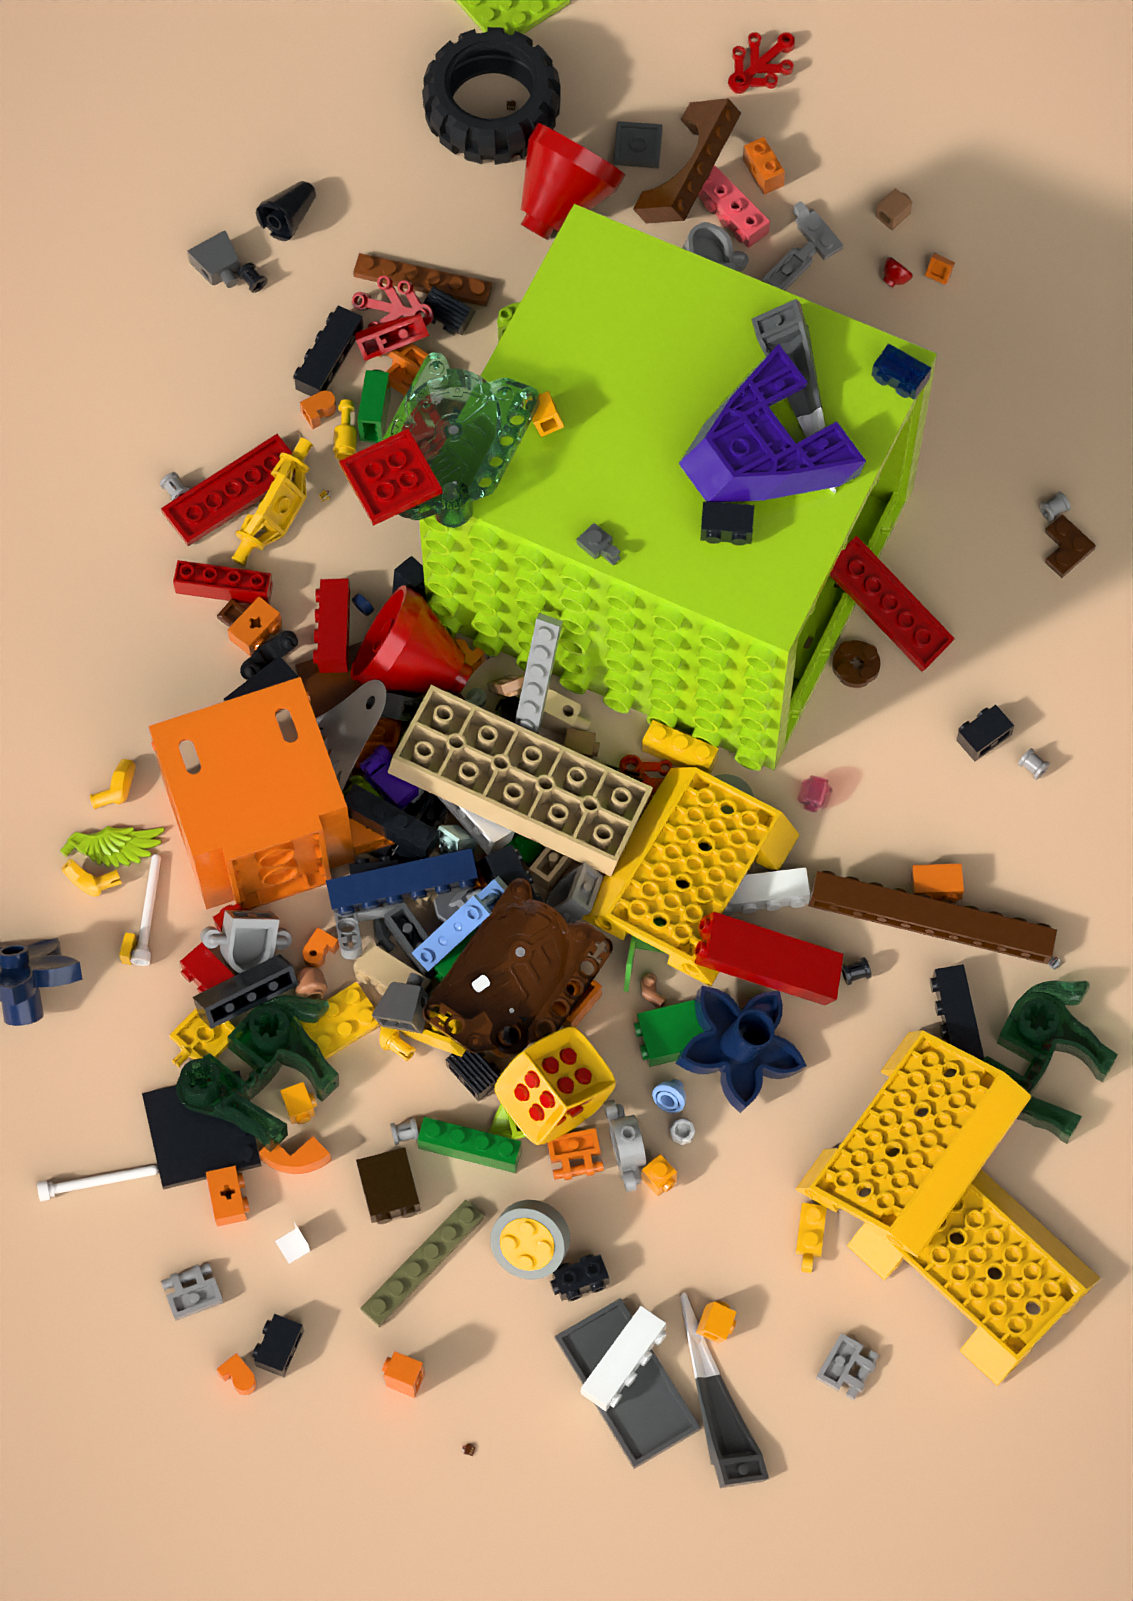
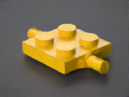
(198, 1039)

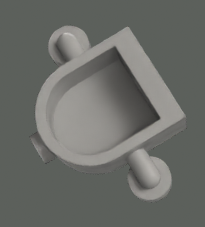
(716, 245)
(575, 893)
(247, 938)
(626, 1144)

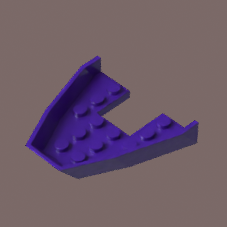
(751, 456)

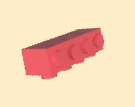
(733, 208)

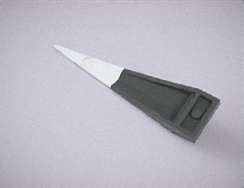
(789, 329)
(727, 1436)

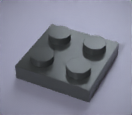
(638, 144)

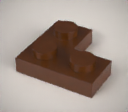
(1073, 546)

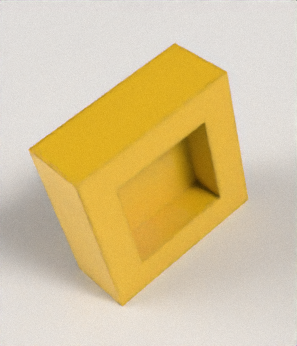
(128, 944)

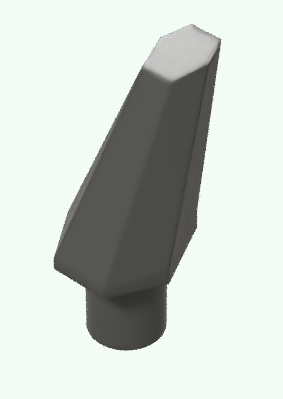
(382, 935)

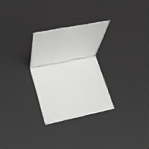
(293, 1245)

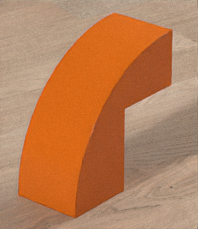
(306, 1159)

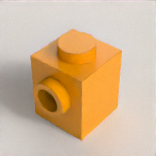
(547, 415)
(298, 1103)
(659, 1175)
(717, 1321)

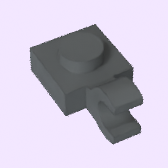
(597, 543)

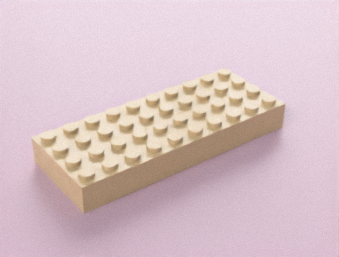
(520, 780)

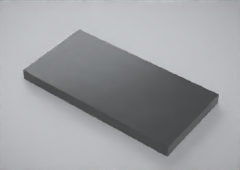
(651, 1409)

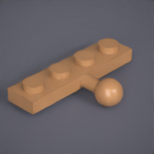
(507, 685)

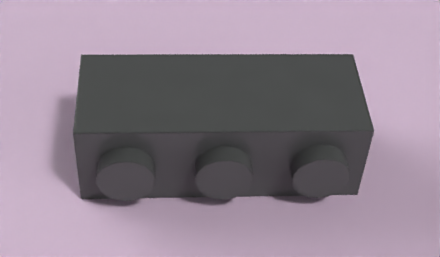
(407, 934)

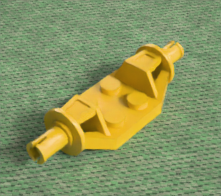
(279, 504)

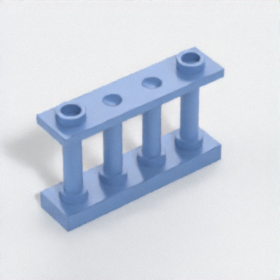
(459, 925)

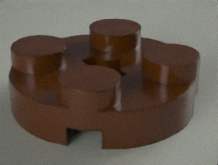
(853, 651)

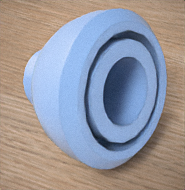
(670, 1096)

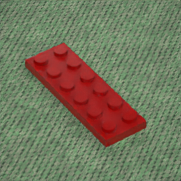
(225, 492)
(890, 604)

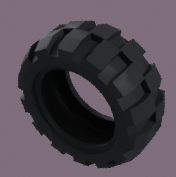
(490, 54)

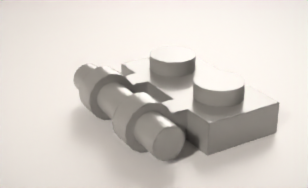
(195, 1297)
(839, 1363)

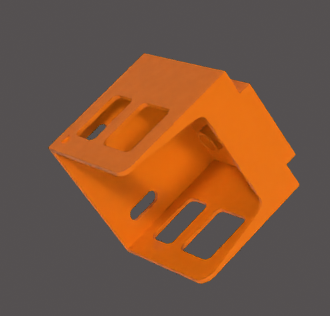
(261, 810)

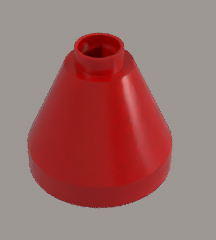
(560, 176)
(410, 649)

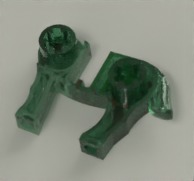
(1036, 1030)
(265, 1041)

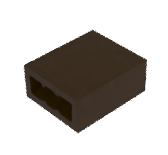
(388, 1186)

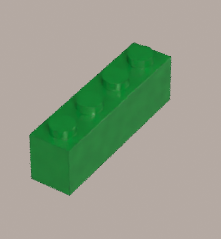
(469, 1145)

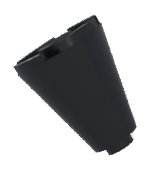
(286, 210)

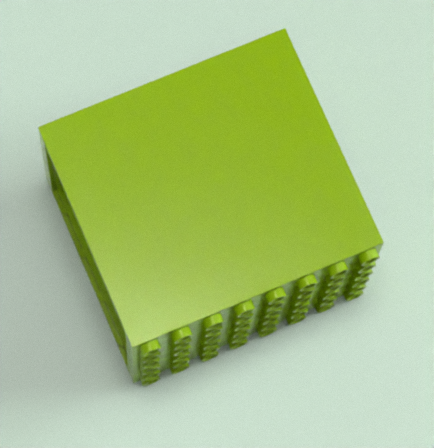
(683, 629)

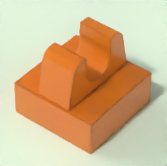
(940, 269)

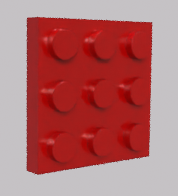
(390, 477)

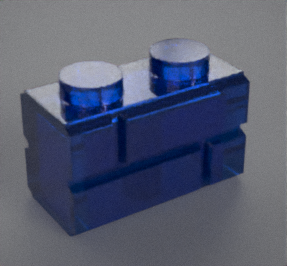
(901, 372)

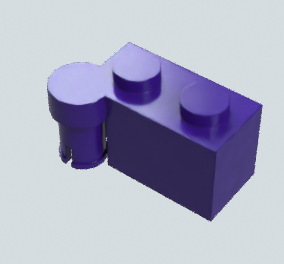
(386, 785)

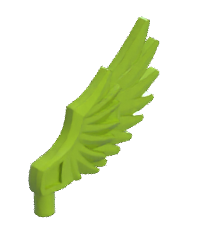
(114, 845)

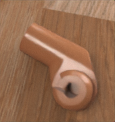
(648, 990)

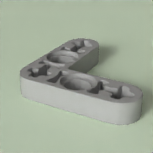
(352, 921)

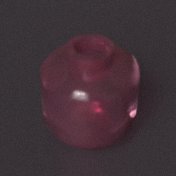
(814, 793)

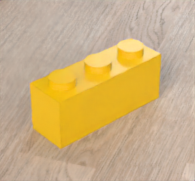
(679, 748)
(436, 1038)

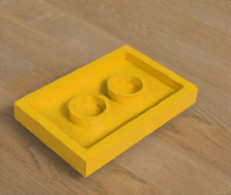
(344, 1022)

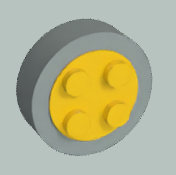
(530, 1239)

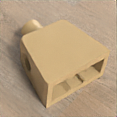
(562, 714)

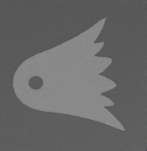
(351, 725)

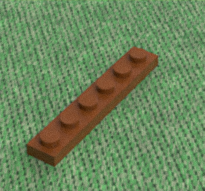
(423, 279)

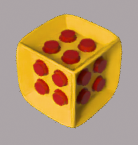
(554, 1085)

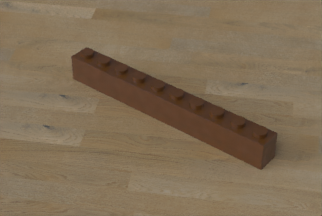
(932, 917)

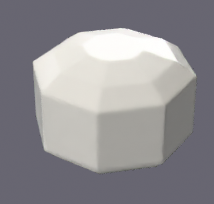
(682, 1131)

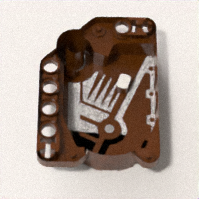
(515, 970)

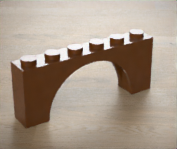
(674, 199)

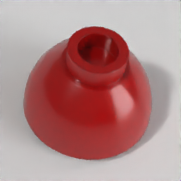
(895, 273)

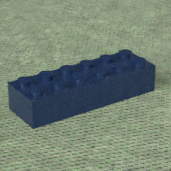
(402, 881)

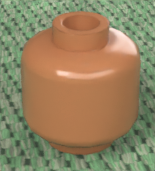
(311, 983)

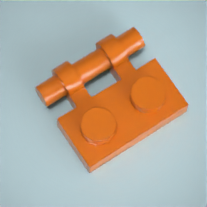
(575, 1146)

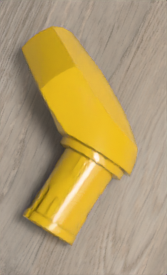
(119, 788)
(87, 882)
(391, 1040)

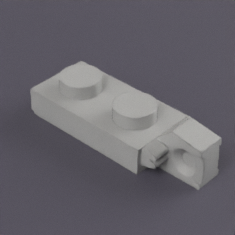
(816, 231)
(790, 266)

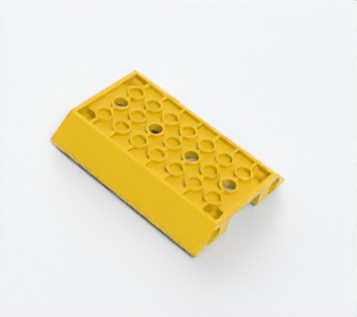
(667, 850)
(937, 1151)
(999, 1236)

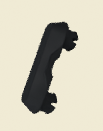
(268, 652)

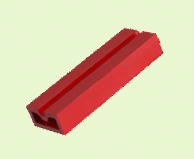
(769, 958)

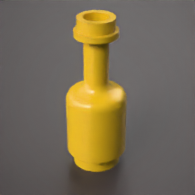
(345, 434)

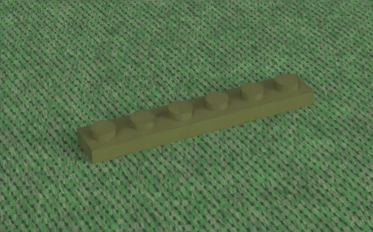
(422, 1263)

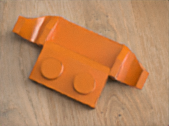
(404, 366)

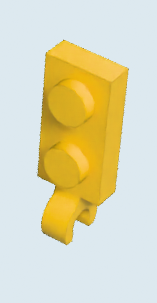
(810, 1234)

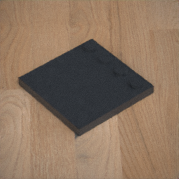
(192, 1142)

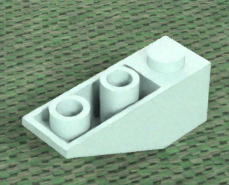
(454, 839)

